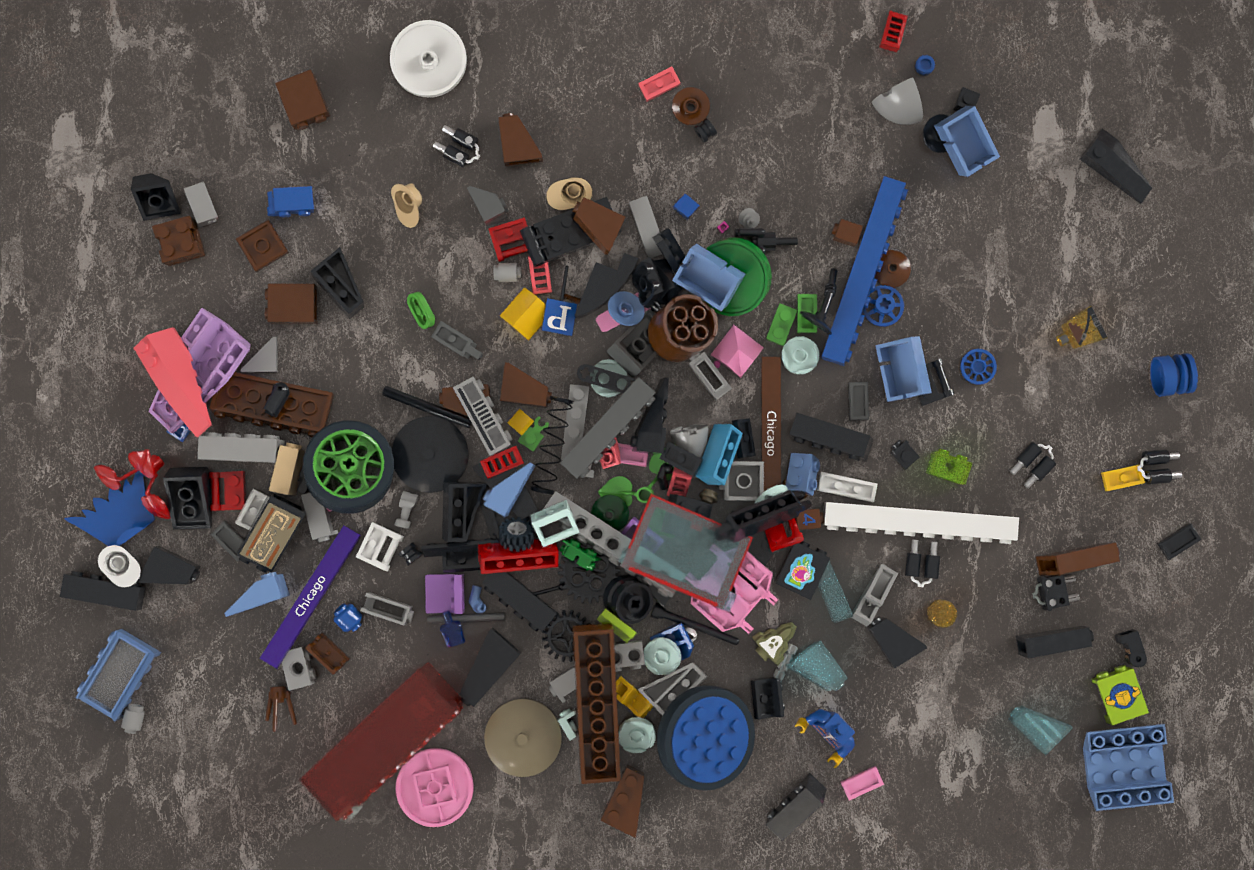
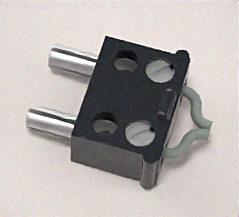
(1051, 592)

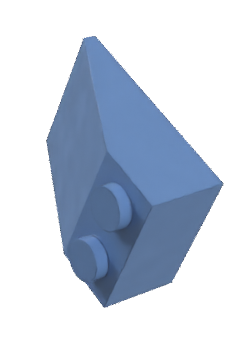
(505, 494)
(266, 590)

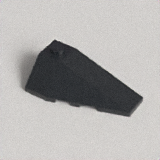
(650, 434)

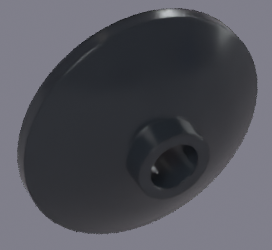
(929, 134)

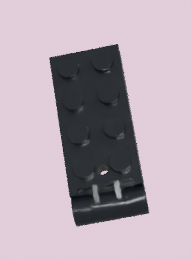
(565, 235)

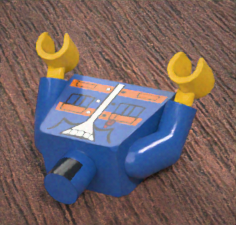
(833, 730)

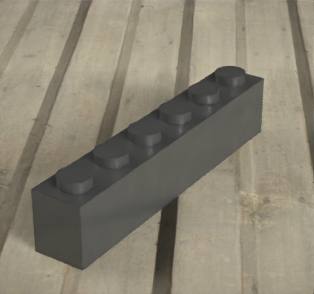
(611, 424)

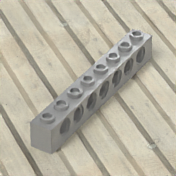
(608, 534)

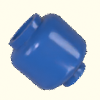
(347, 617)

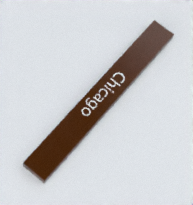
(771, 420)

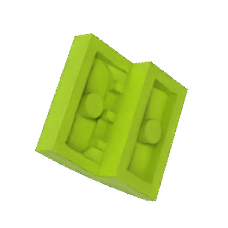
(619, 627)

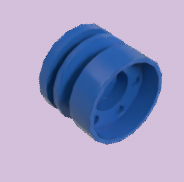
(1173, 374)

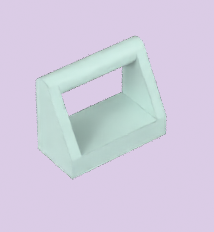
(550, 515)

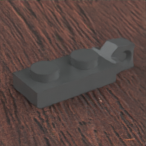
(456, 341)

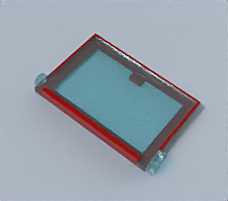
(682, 553)

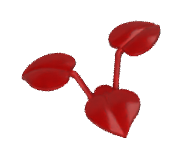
(148, 466)

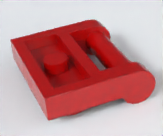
(507, 234)
(234, 490)
(778, 539)

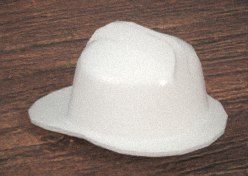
(119, 566)

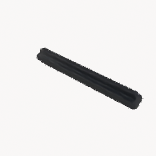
(427, 406)

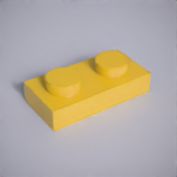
(1122, 478)

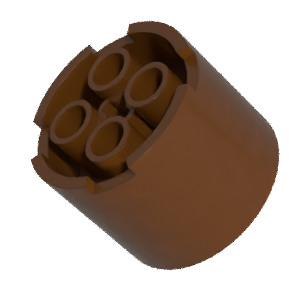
(670, 333)

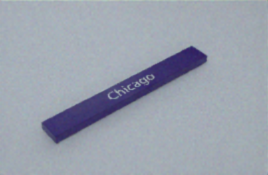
(310, 597)

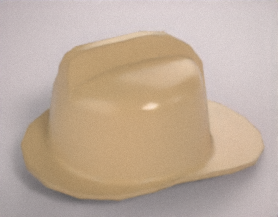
(566, 193)
(406, 203)

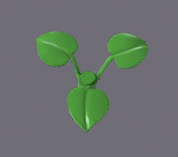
(623, 487)

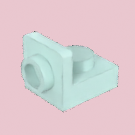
(568, 727)

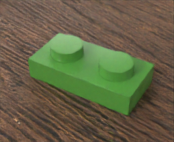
(806, 303)
(781, 324)

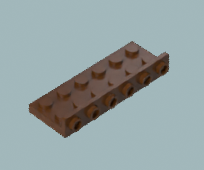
(246, 395)

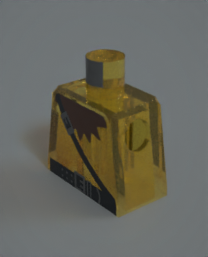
(1082, 329)

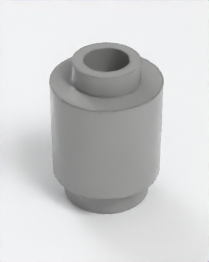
(507, 272)
(133, 718)

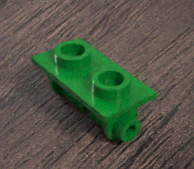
(586, 556)

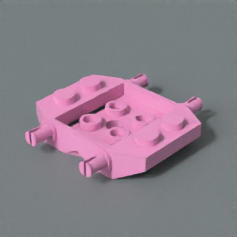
(746, 597)

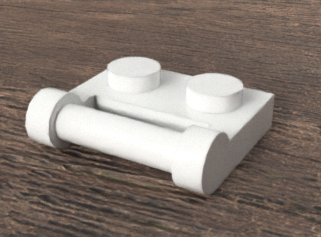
(373, 545)

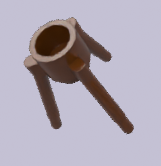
(277, 696)

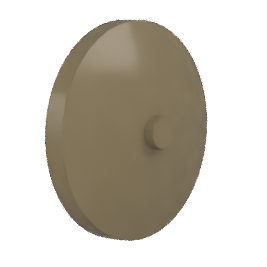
(523, 737)

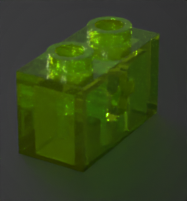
(960, 470)

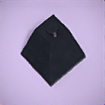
(154, 196)

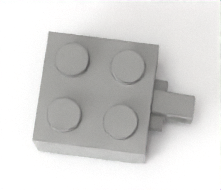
(744, 481)

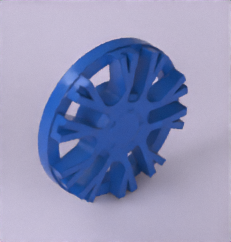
(978, 366)

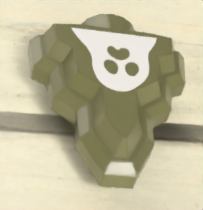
(774, 642)

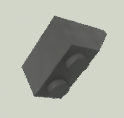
(489, 206)

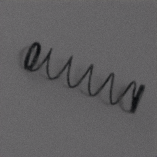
(537, 488)

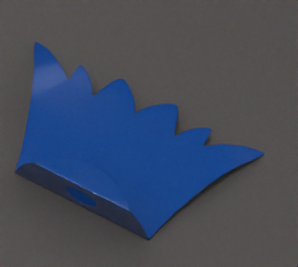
(120, 517)

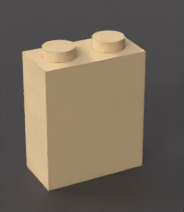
(287, 469)

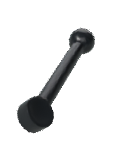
(559, 587)

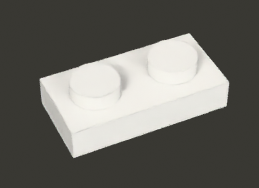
(250, 509)

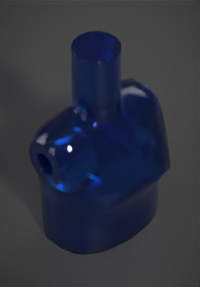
(451, 631)

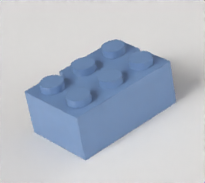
(967, 140)
(708, 277)
(908, 371)

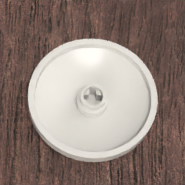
(428, 58)

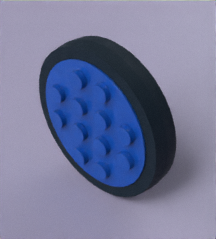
(705, 737)

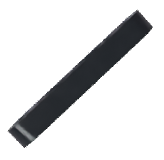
(613, 378)

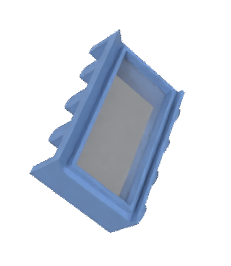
(117, 673)

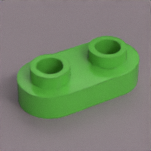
(420, 310)

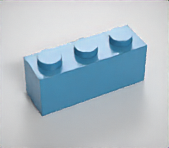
(719, 454)

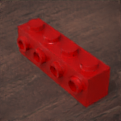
(497, 559)

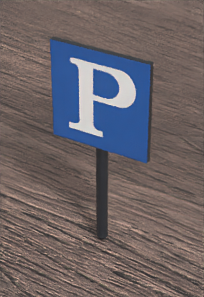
(559, 315)

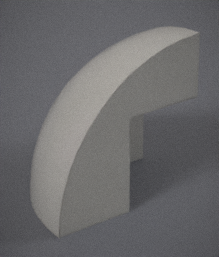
(901, 103)

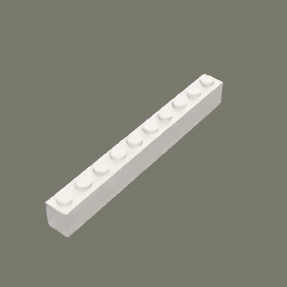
(920, 521)

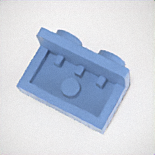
(802, 473)

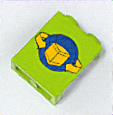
(1120, 694)

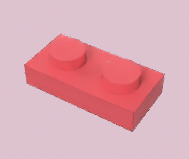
(659, 84)

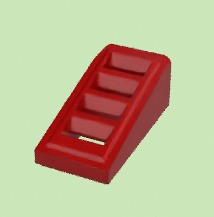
(889, 45)
(486, 468)

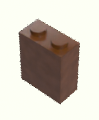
(302, 100)
(291, 303)

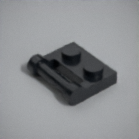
(935, 396)

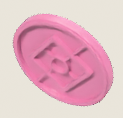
(434, 787)

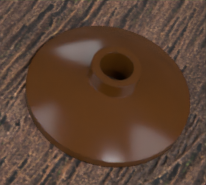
(694, 97)
(897, 277)

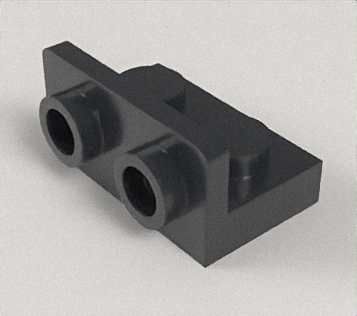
(670, 249)

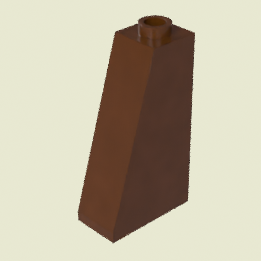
(1077, 559)

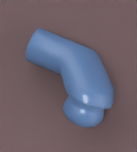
(475, 600)

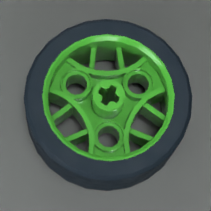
(367, 439)

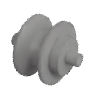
(749, 218)

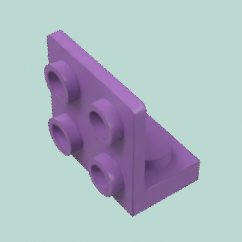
(445, 593)

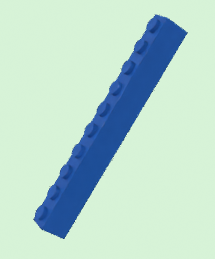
(864, 269)

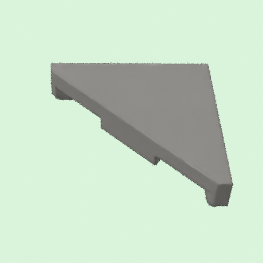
(265, 359)

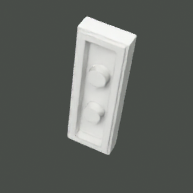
(847, 487)

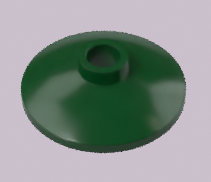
(616, 506)

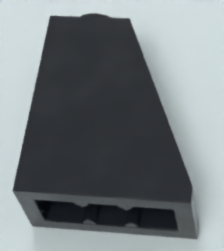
(168, 568)
(895, 642)

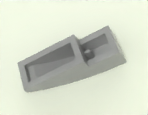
(645, 224)
(874, 595)

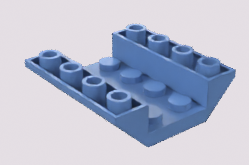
(1127, 767)

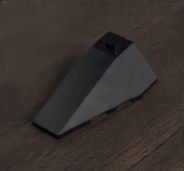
(1114, 164)

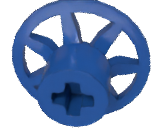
(884, 305)

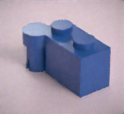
(290, 201)

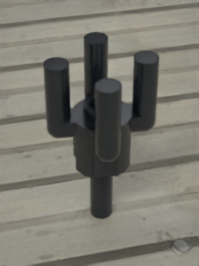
(764, 240)

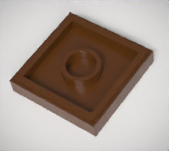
(262, 245)

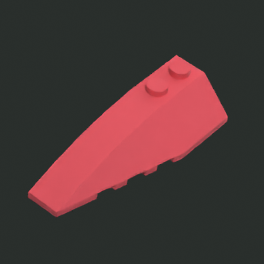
(172, 372)

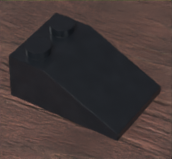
(189, 497)

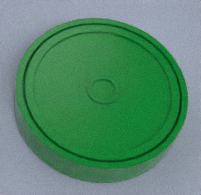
(752, 262)

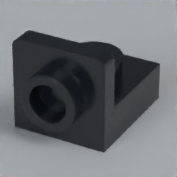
(966, 98)
(904, 454)

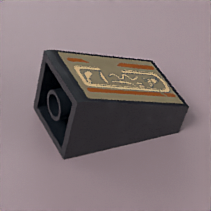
(270, 532)

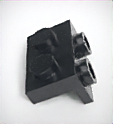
(767, 698)

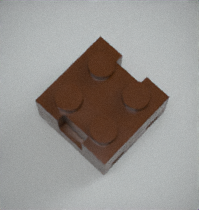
(179, 240)

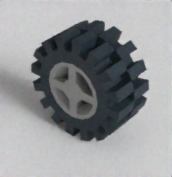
(516, 534)

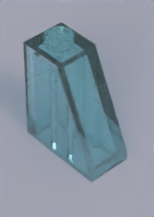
(819, 667)
(1039, 729)

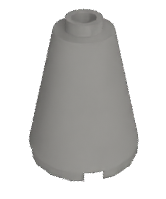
(691, 438)

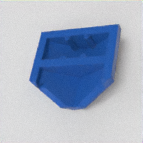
(679, 636)

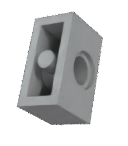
(298, 679)

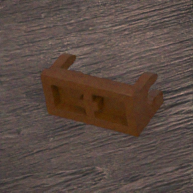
(327, 653)

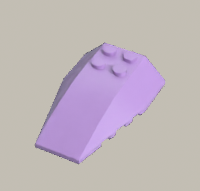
(215, 356)

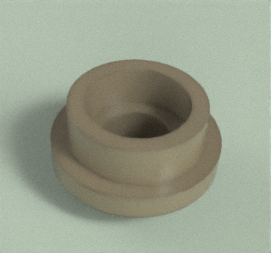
(709, 496)

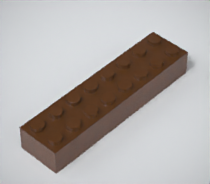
(596, 703)

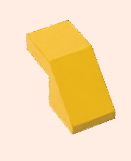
(632, 698)

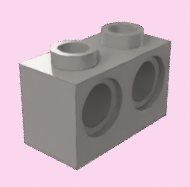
(623, 650)

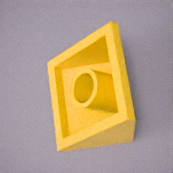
(525, 313)

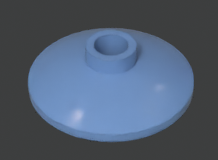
(630, 304)

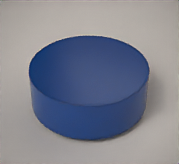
(925, 65)

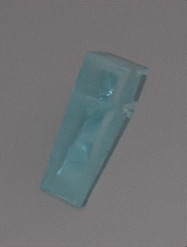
(834, 596)

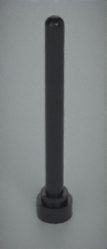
(660, 612)

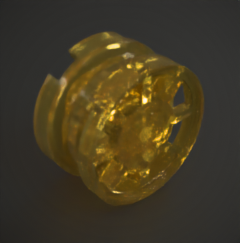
(942, 613)

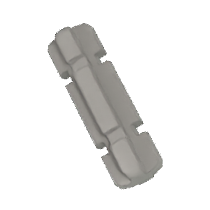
(780, 672)

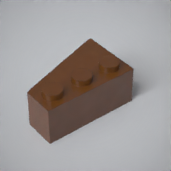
(625, 802)

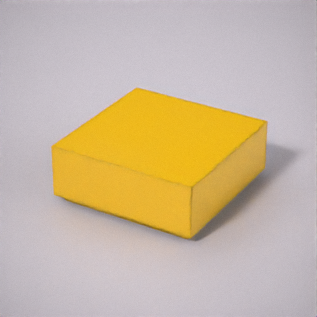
(520, 422)

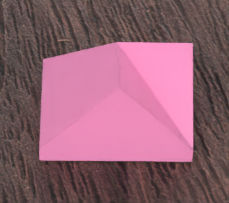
(737, 351)

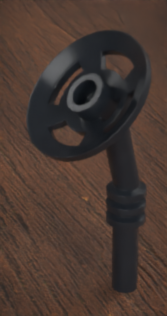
(818, 318)

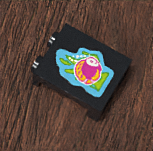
(803, 569)

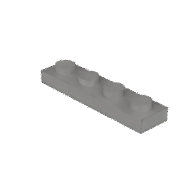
(575, 418)

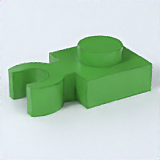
(532, 436)

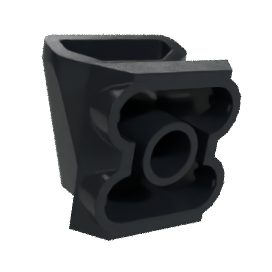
(655, 282)

